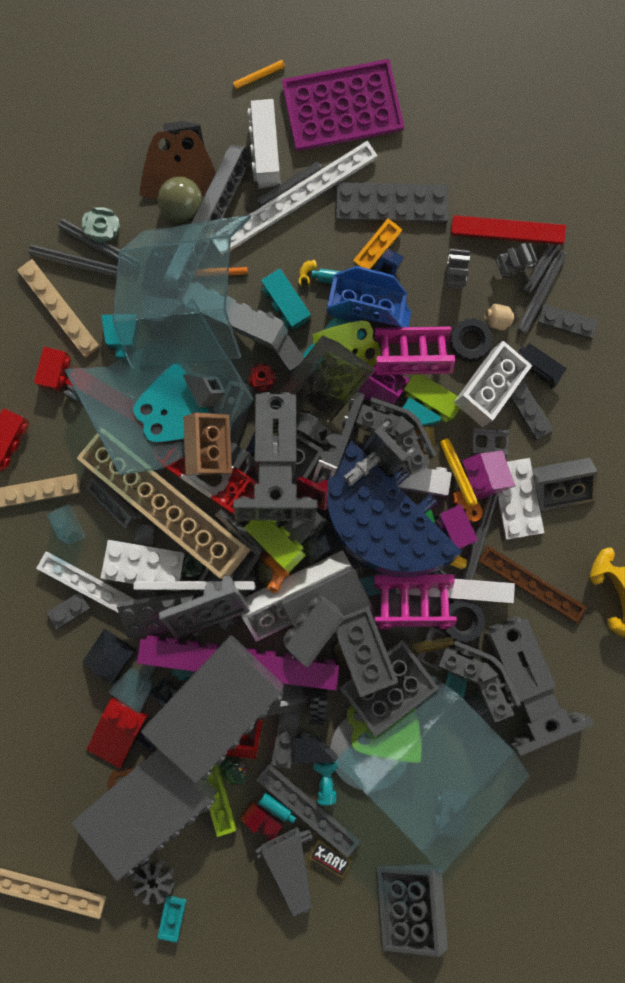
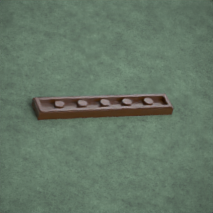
(532, 584)

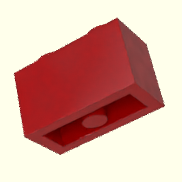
(52, 369)

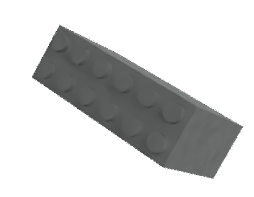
(214, 710)
(142, 813)

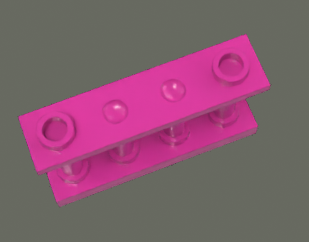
(414, 364)
(422, 583)

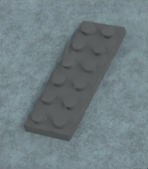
(392, 201)

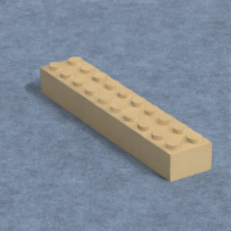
(169, 511)

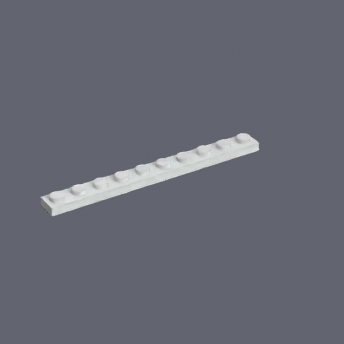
(304, 192)

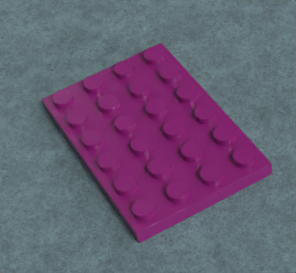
(342, 105)

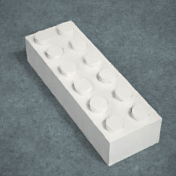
(266, 608)

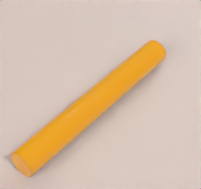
(258, 74)

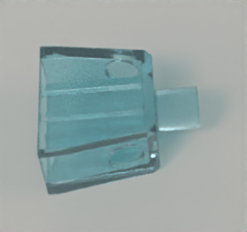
(64, 524)
(134, 687)

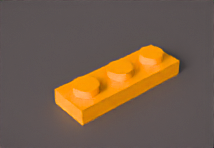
(378, 245)

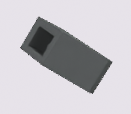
(205, 388)

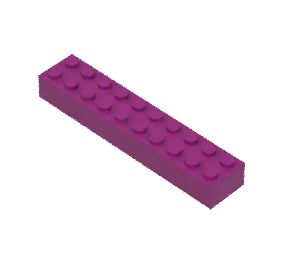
(192, 655)

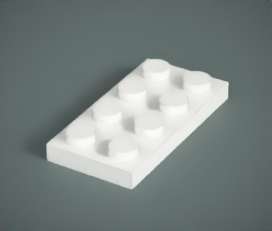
(520, 504)

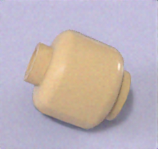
(499, 317)

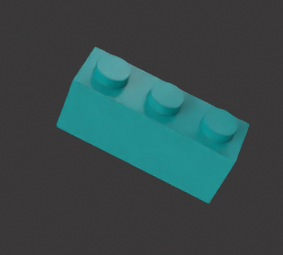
(285, 300)

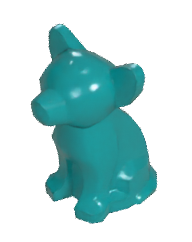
(326, 794)

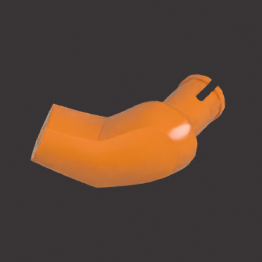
(278, 571)

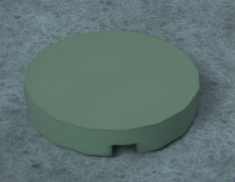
(100, 224)

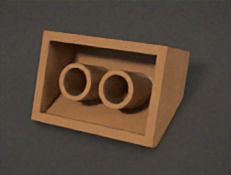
(207, 444)

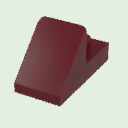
(313, 490)
(261, 821)

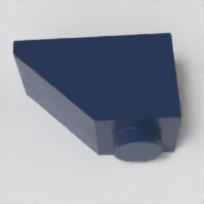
(390, 262)

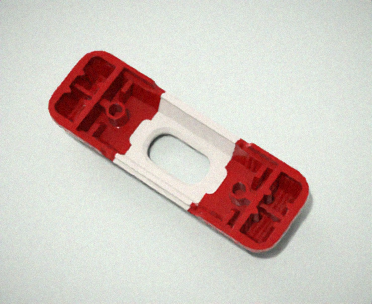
(230, 489)

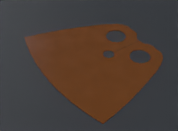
(161, 166)

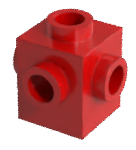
(264, 384)

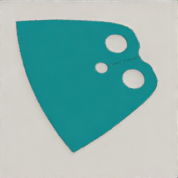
(172, 394)

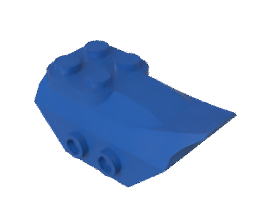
(368, 296)

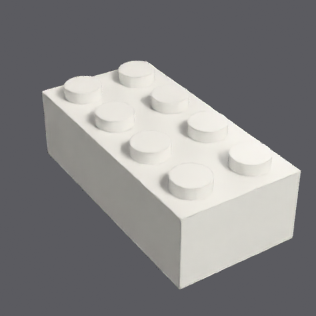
(264, 143)
(492, 384)
(141, 563)

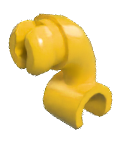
(306, 267)

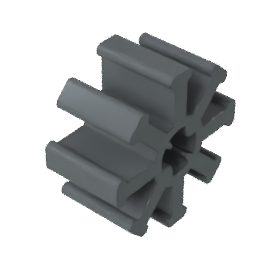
(516, 260)
(457, 268)
(242, 460)
(146, 881)

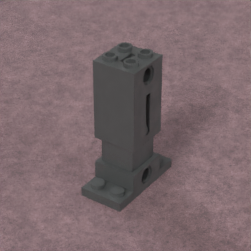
(275, 465)
(533, 687)

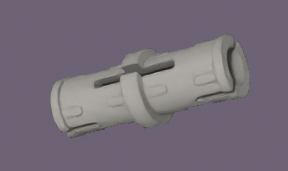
(361, 469)

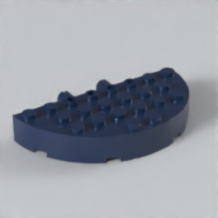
(383, 524)

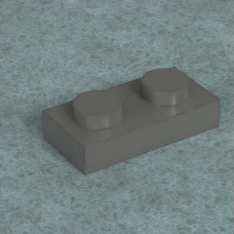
(68, 610)

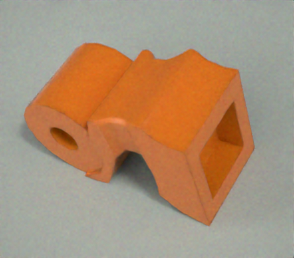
(473, 513)

